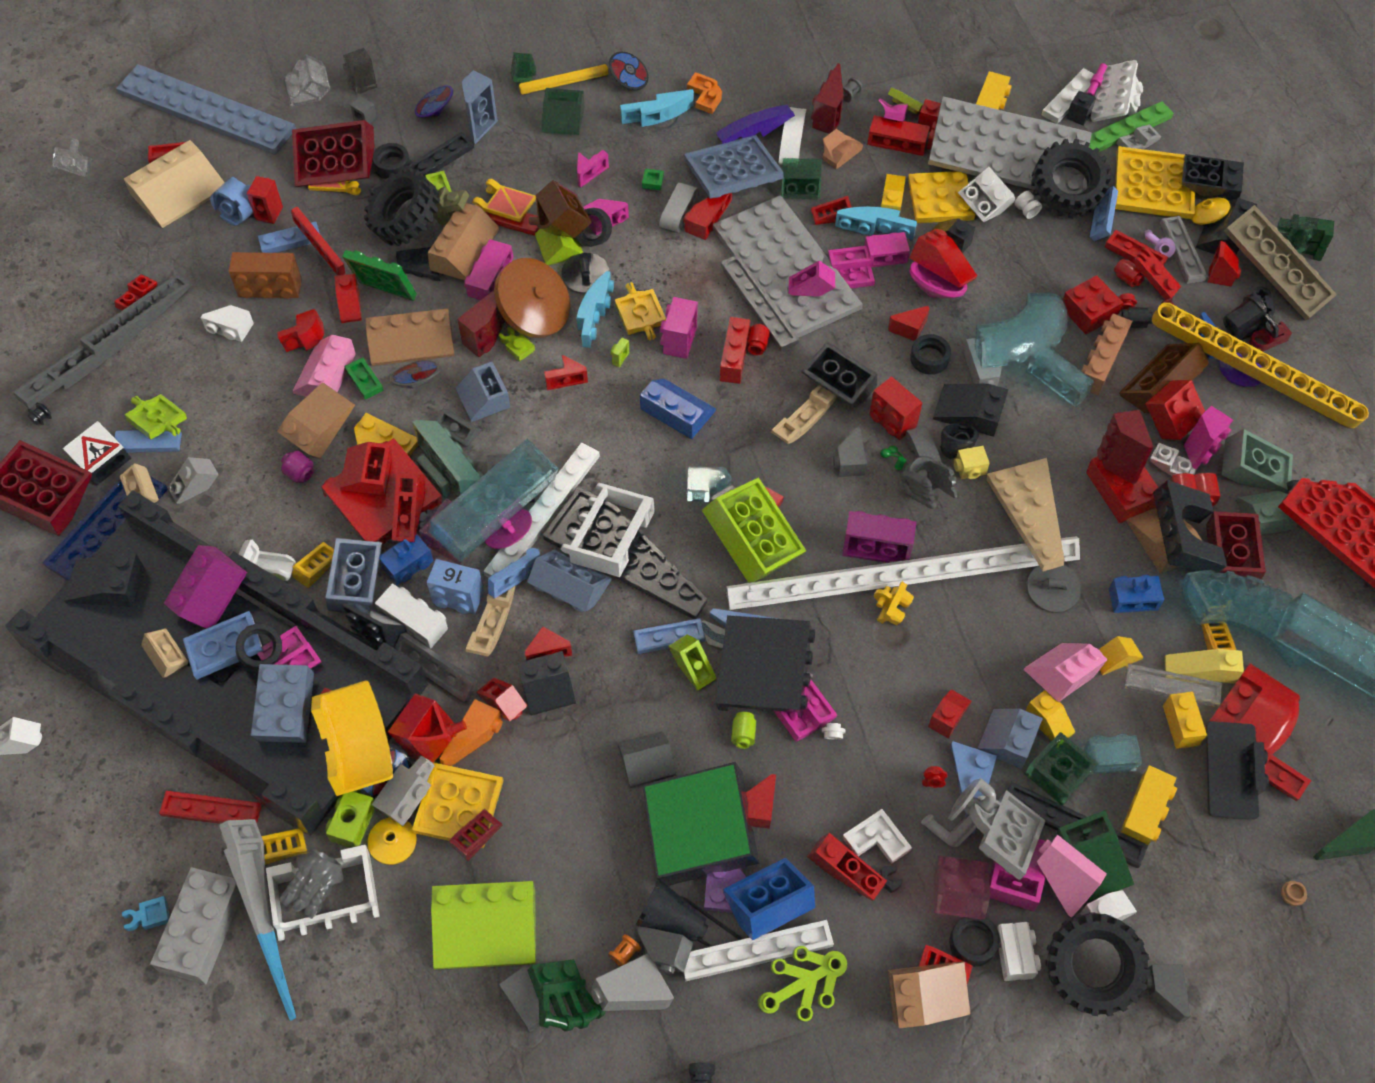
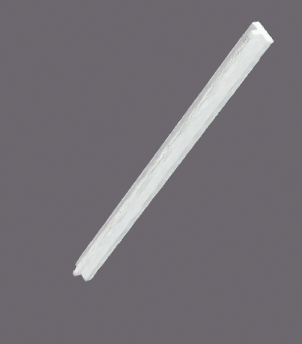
(889, 574)

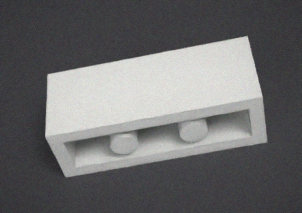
(420, 621)

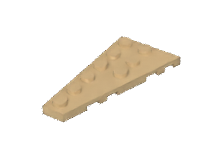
(1030, 504)

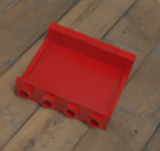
(372, 513)

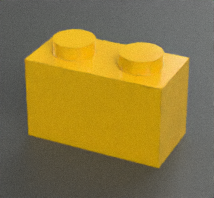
(1184, 720)

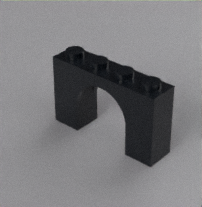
(1182, 548)

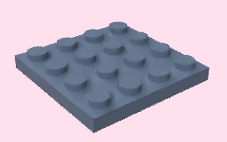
(733, 166)

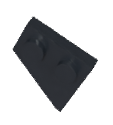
(416, 262)

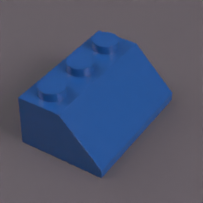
(675, 407)
(770, 898)

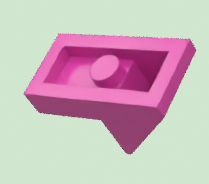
(591, 168)

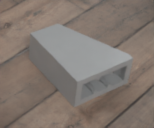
(979, 375)
(632, 987)

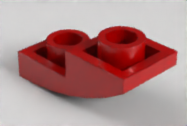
(136, 289)

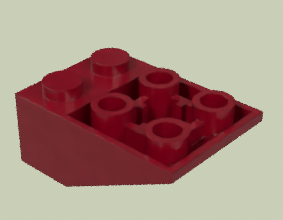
(828, 103)

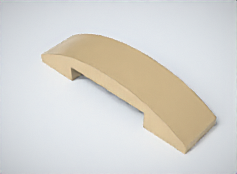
(805, 416)
(491, 624)

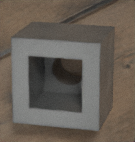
(363, 110)

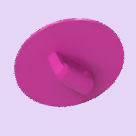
(511, 531)

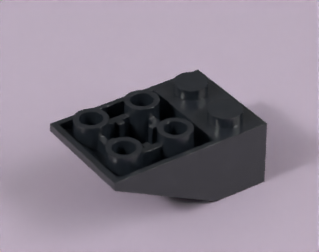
(1213, 176)
(373, 624)

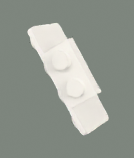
(1118, 92)

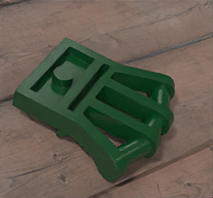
(563, 980)

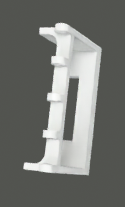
(616, 564)
(286, 872)

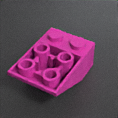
(1020, 893)

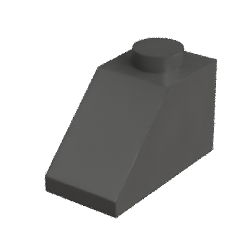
(851, 456)
(666, 949)
(1169, 990)

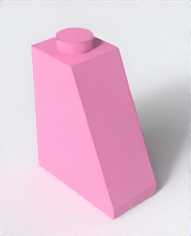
(1069, 873)

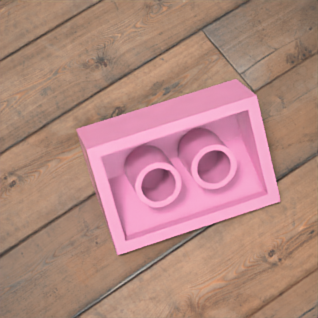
(326, 365)
(1066, 668)

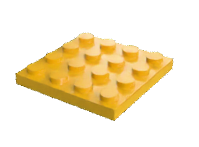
(1152, 183)

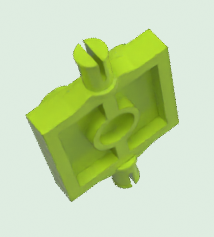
(155, 416)

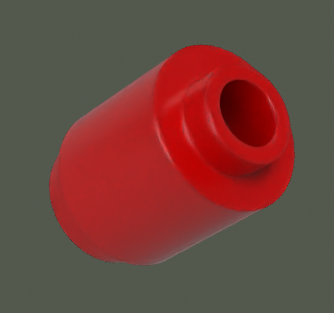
(1129, 273)
(757, 339)

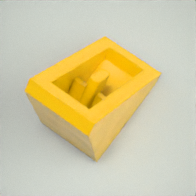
(1119, 653)

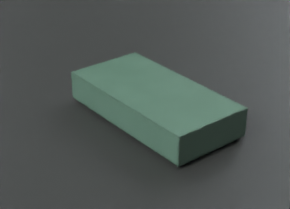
(434, 476)

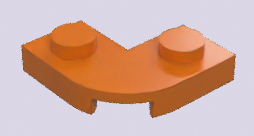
(709, 92)

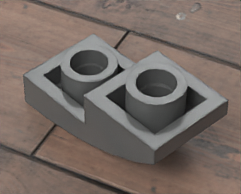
(922, 443)

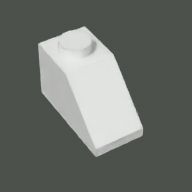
(19, 736)
(1113, 904)

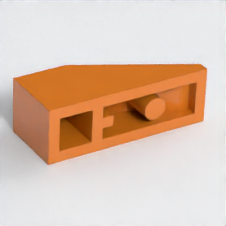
(481, 724)

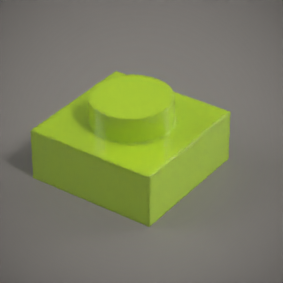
(620, 352)

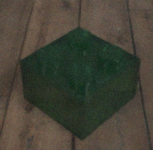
(1061, 768)

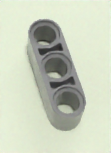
(677, 206)

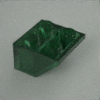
(562, 111)
(801, 178)

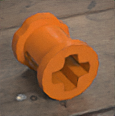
(624, 950)

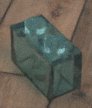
(1114, 753)

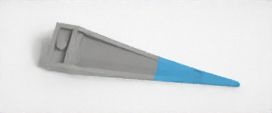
(247, 865)

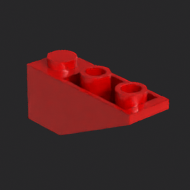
(846, 866)

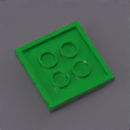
(379, 275)

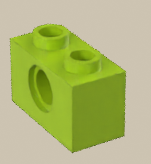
(350, 833)

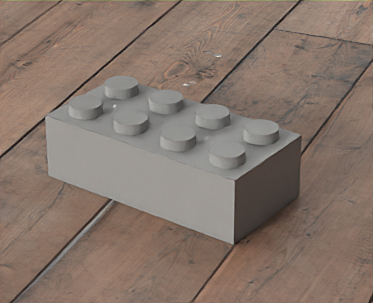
(197, 926)

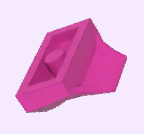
(895, 112)

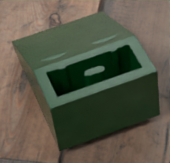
(1099, 843)

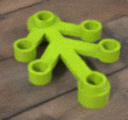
(807, 981)

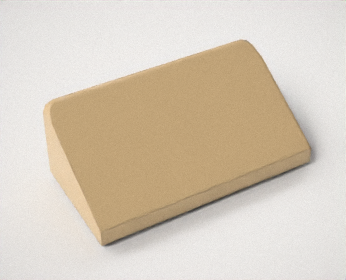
(138, 479)
(163, 652)

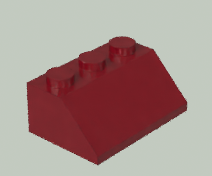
(1125, 445)

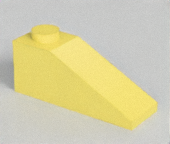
(1212, 665)

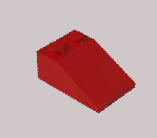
(943, 257)

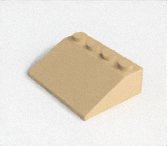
(174, 183)

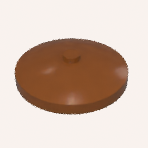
(532, 298)

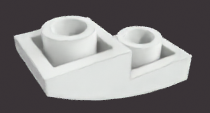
(1169, 461)

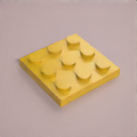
(937, 196)
(455, 800)

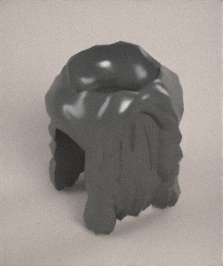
(921, 487)
(312, 882)

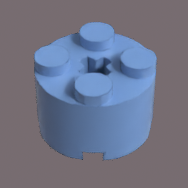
(232, 201)

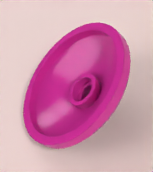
(933, 284)

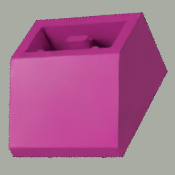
(1207, 436)

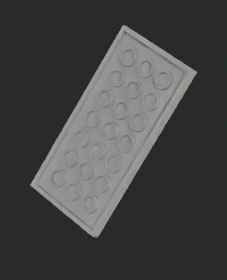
(980, 137)
(776, 247)

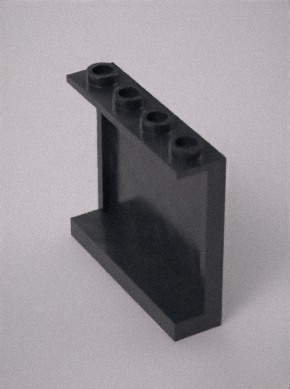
(765, 664)

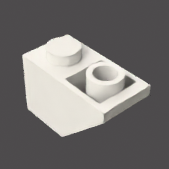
(229, 322)

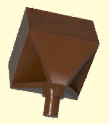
(559, 211)

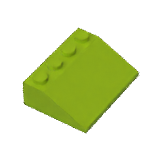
(753, 530)
(483, 925)

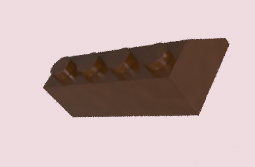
(1173, 362)

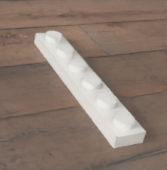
(761, 950)

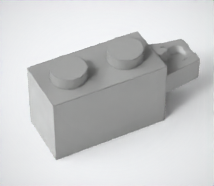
(404, 791)

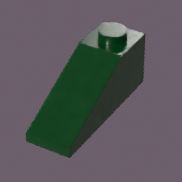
(1354, 841)

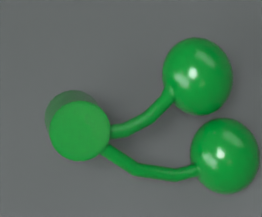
(885, 453)

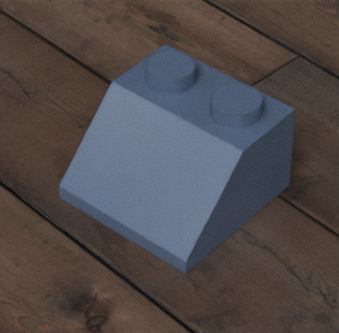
(1010, 735)

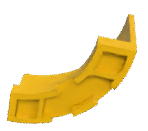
(355, 737)

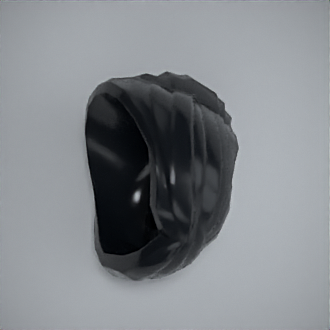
(956, 437)

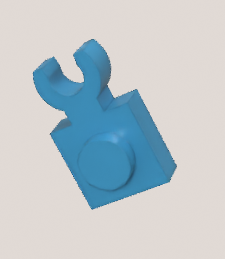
(151, 914)

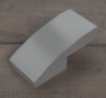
(1140, 139)

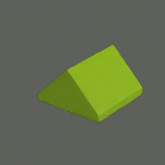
(556, 248)

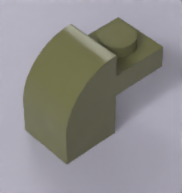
(449, 204)

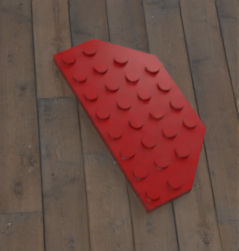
(1339, 519)

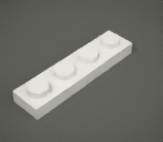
(1059, 106)

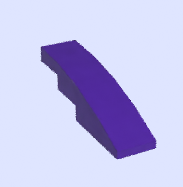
(761, 121)

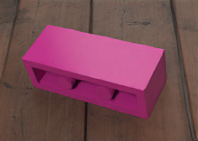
(485, 270)

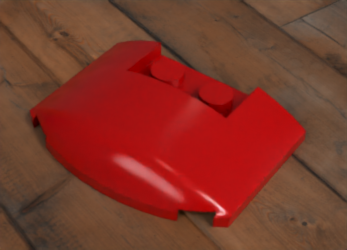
(1263, 703)

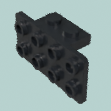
(1235, 770)

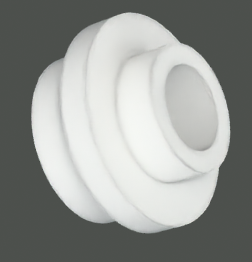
(833, 731)

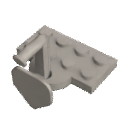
(1007, 826)

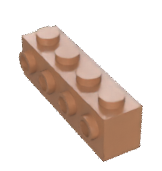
(1107, 349)

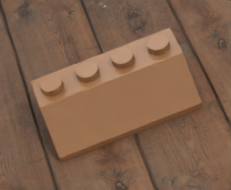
(461, 242)
(410, 337)

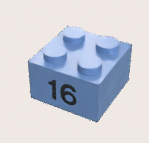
(455, 587)

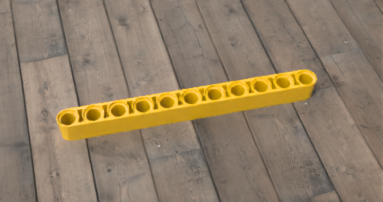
(1269, 365)

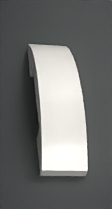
(792, 135)

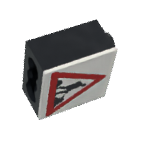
(97, 452)

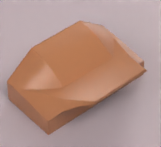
(839, 148)

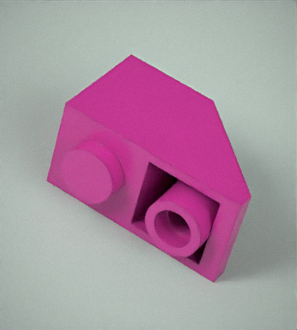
(616, 210)

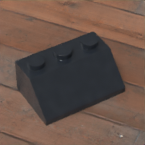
(1214, 232)
(841, 375)

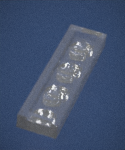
(1167, 683)

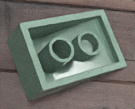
(1256, 462)

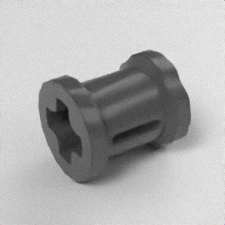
(850, 89)

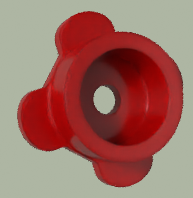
(934, 777)

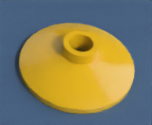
(1211, 210)
(391, 851)

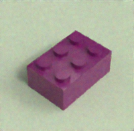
(878, 537)

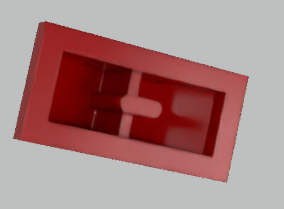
(909, 323)
(547, 643)

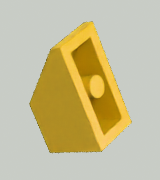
(1053, 714)

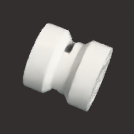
(1028, 205)

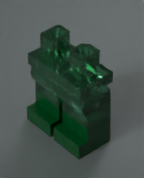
(1307, 234)

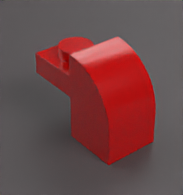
(306, 333)

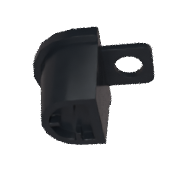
(1249, 318)

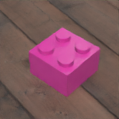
(679, 327)

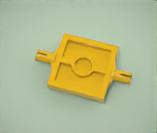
(640, 311)

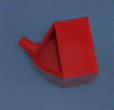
(424, 728)

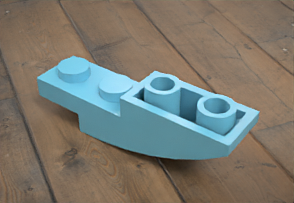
(657, 111)
(871, 219)
(594, 306)

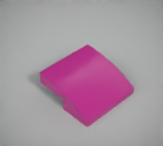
(853, 265)
(294, 650)
(815, 717)

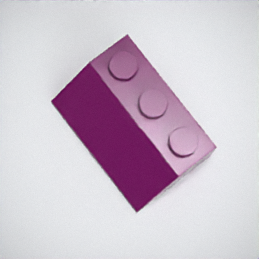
(205, 586)

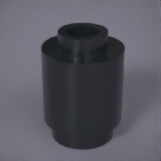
(1138, 315)

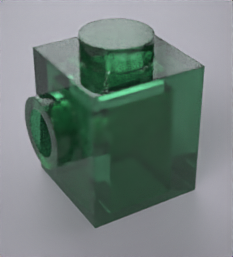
(522, 67)

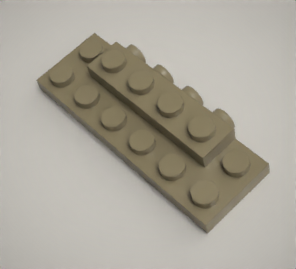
(1280, 262)

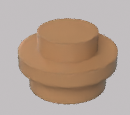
(1294, 893)

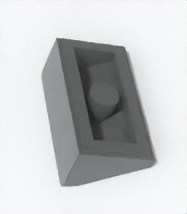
(459, 428)

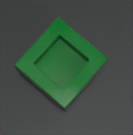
(653, 179)

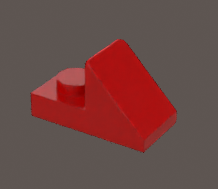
(569, 375)

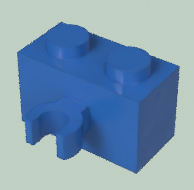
(406, 559)
(1136, 594)

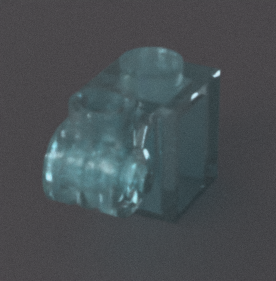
(703, 479)

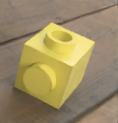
(971, 462)

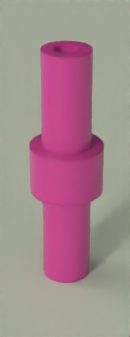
(1097, 79)

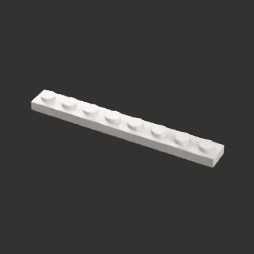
(547, 506)

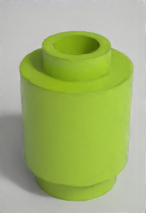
(743, 730)

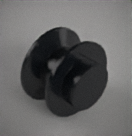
(40, 413)

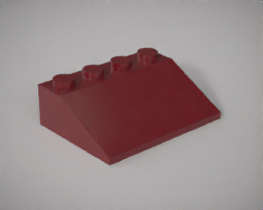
(332, 153)
(41, 487)

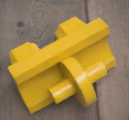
(890, 601)

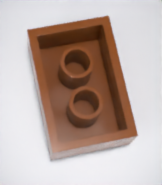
(265, 275)

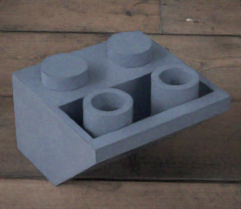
(483, 392)

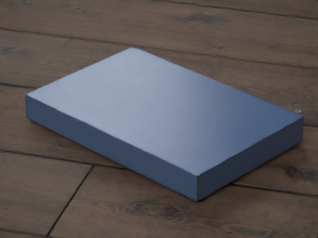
(215, 646)

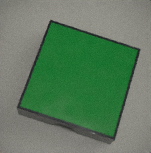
(699, 824)

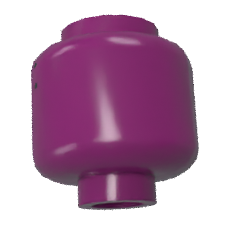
(297, 466)

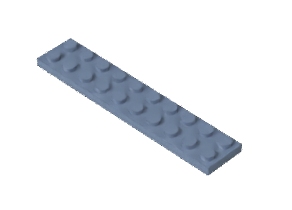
(206, 109)

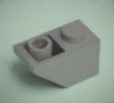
(192, 479)

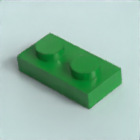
(364, 378)

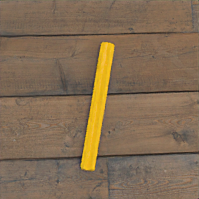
(563, 79)

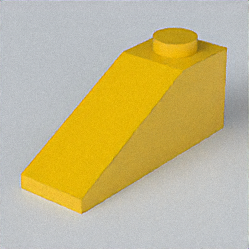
(893, 192)

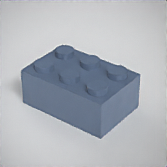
(282, 703)

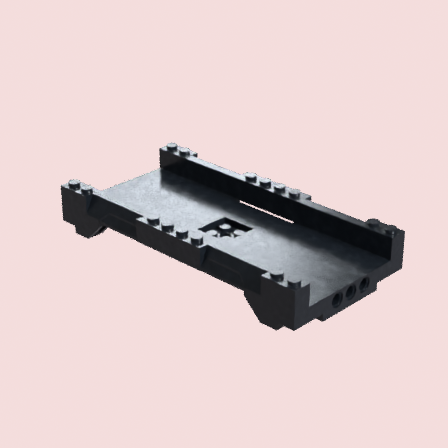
(216, 712)

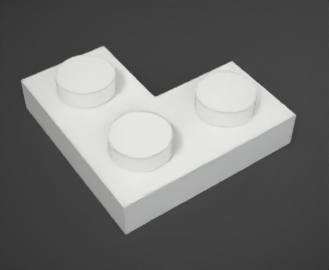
(877, 831)

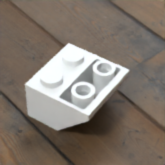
(987, 195)

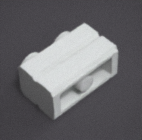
(1017, 951)

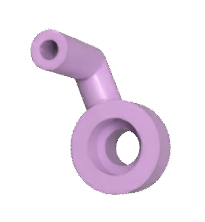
(1160, 242)

